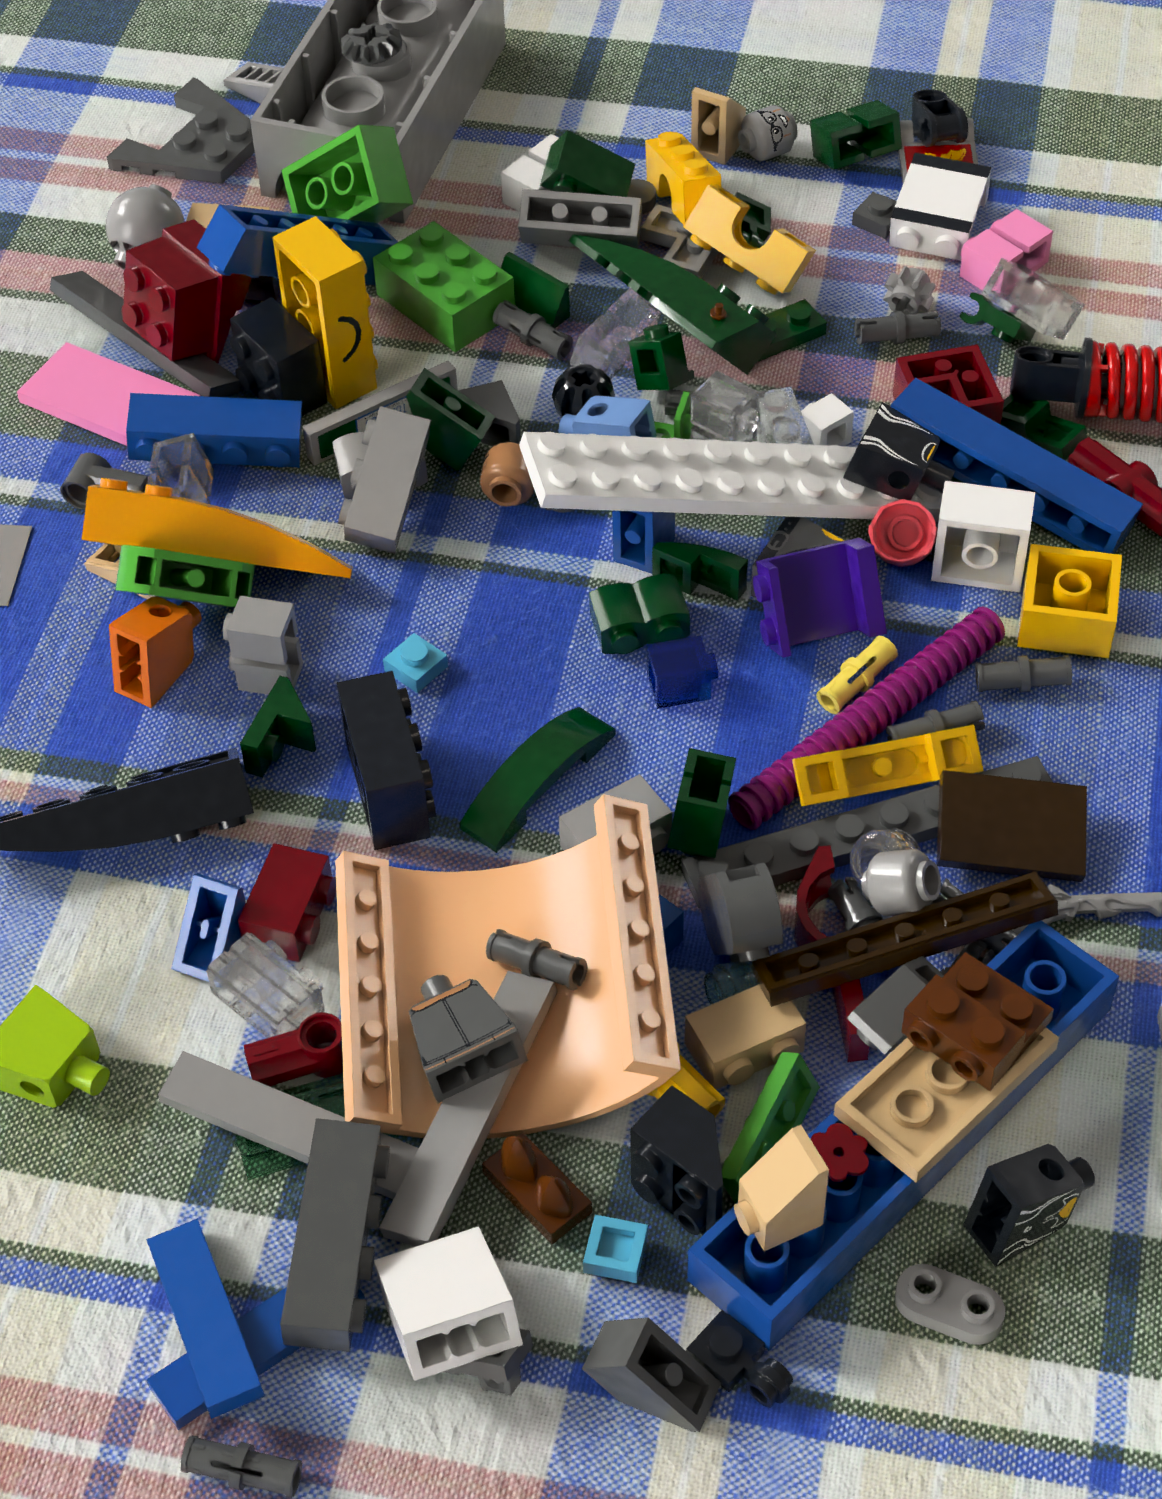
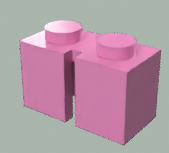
(1012, 238)

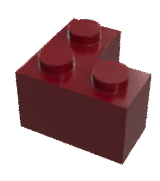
(957, 373)

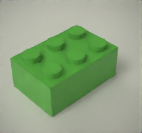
(351, 177)
(442, 285)

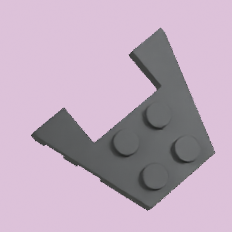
(204, 149)

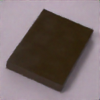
(1012, 826)

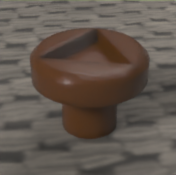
(718, 312)

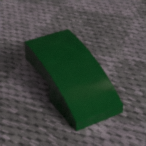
(1037, 425)
(701, 565)

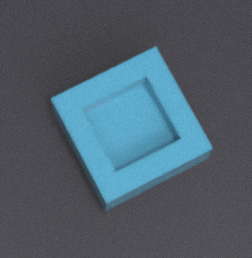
(415, 662)
(615, 1248)

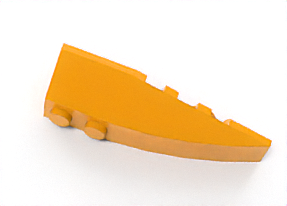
(197, 528)

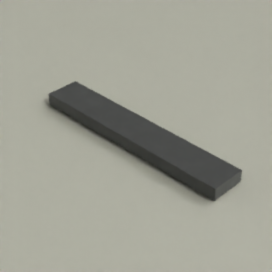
(105, 309)

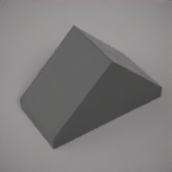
(496, 400)

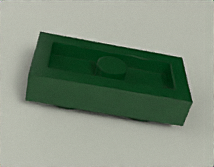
(793, 327)

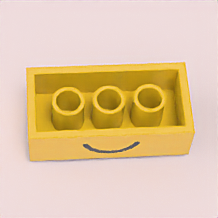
(328, 295)

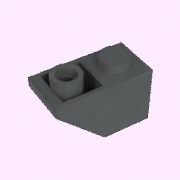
(882, 1012)

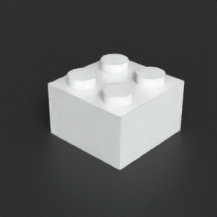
(982, 536)

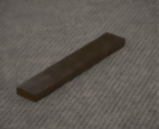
(904, 938)

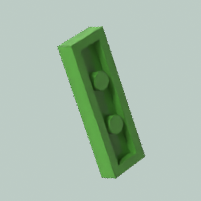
(778, 1109)

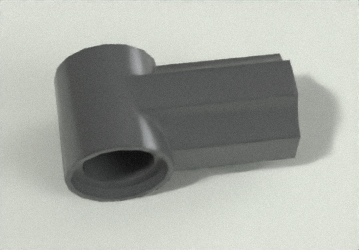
(89, 471)

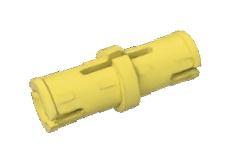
(839, 691)

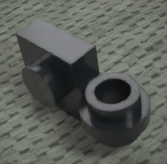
(733, 1352)

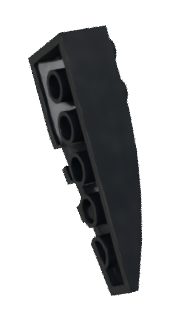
(151, 807)

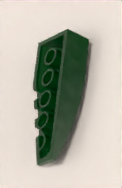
(686, 300)

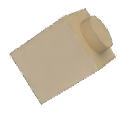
(715, 125)
(783, 1191)

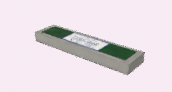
(353, 418)

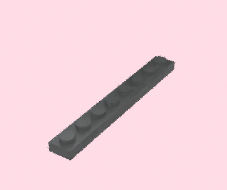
(792, 849)

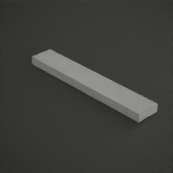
(264, 1114)
(463, 1126)

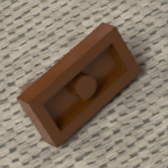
(537, 1187)

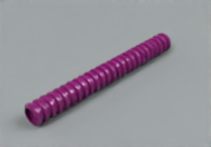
(871, 713)

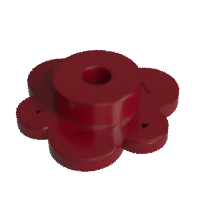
(850, 1148)

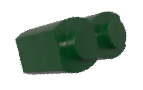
(639, 613)

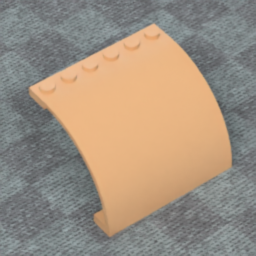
(596, 1042)

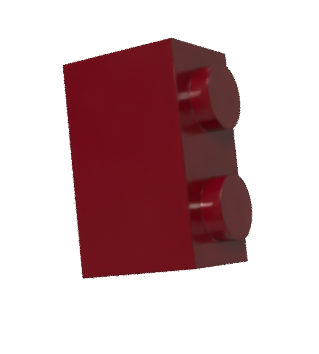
(289, 899)

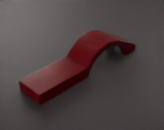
(847, 995)

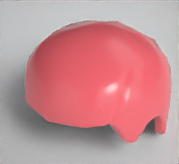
(903, 532)

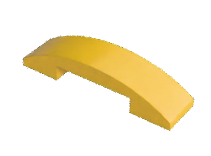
(886, 765)

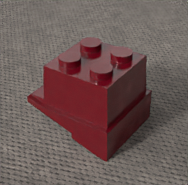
(178, 297)

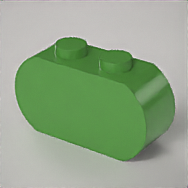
(183, 576)

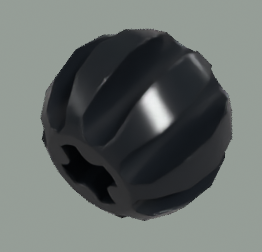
(577, 386)

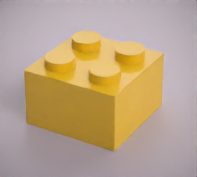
(1070, 601)

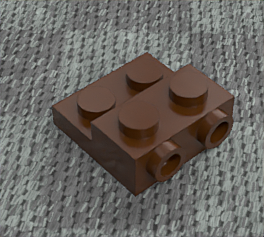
(975, 1020)

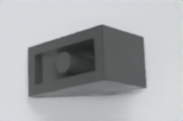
(651, 1372)

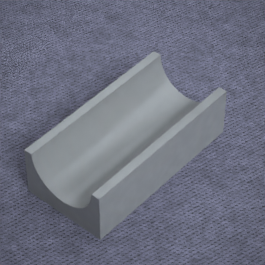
(417, 91)

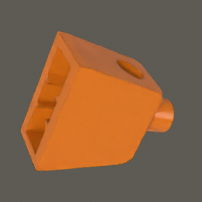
(152, 648)

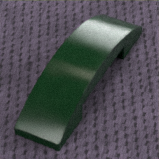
(530, 772)

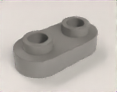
(947, 1306)

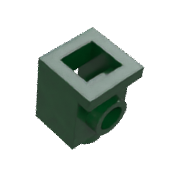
(659, 359)

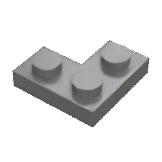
(667, 231)

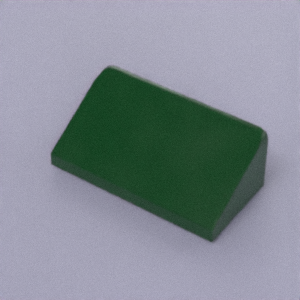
(537, 290)

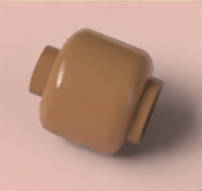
(505, 475)

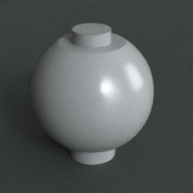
(139, 218)

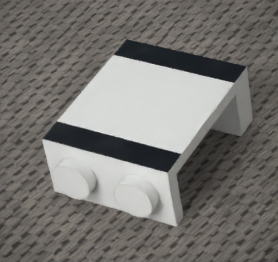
(938, 205)

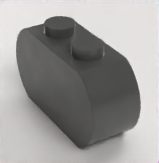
(741, 912)

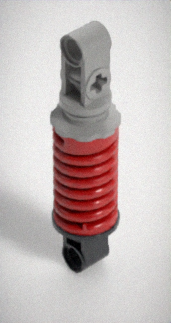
(1122, 377)

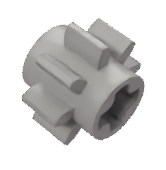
(909, 291)

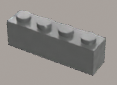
(332, 1236)

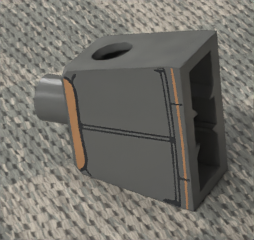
(462, 1036)

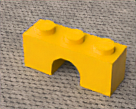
(678, 172)
(718, 223)

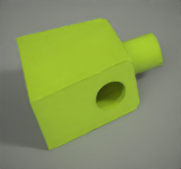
(48, 1052)

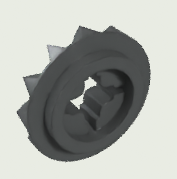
(381, 39)

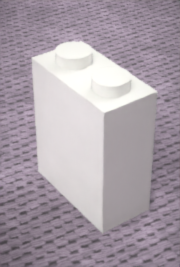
(448, 1303)

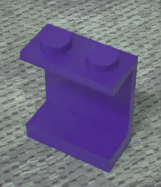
(819, 594)

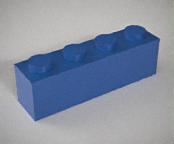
(226, 428)

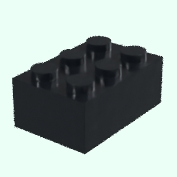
(385, 759)

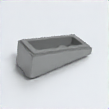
(253, 80)

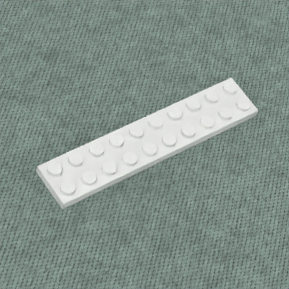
(700, 477)

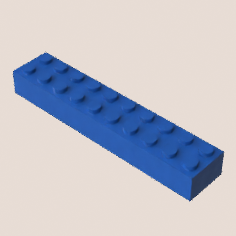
(781, 1285)

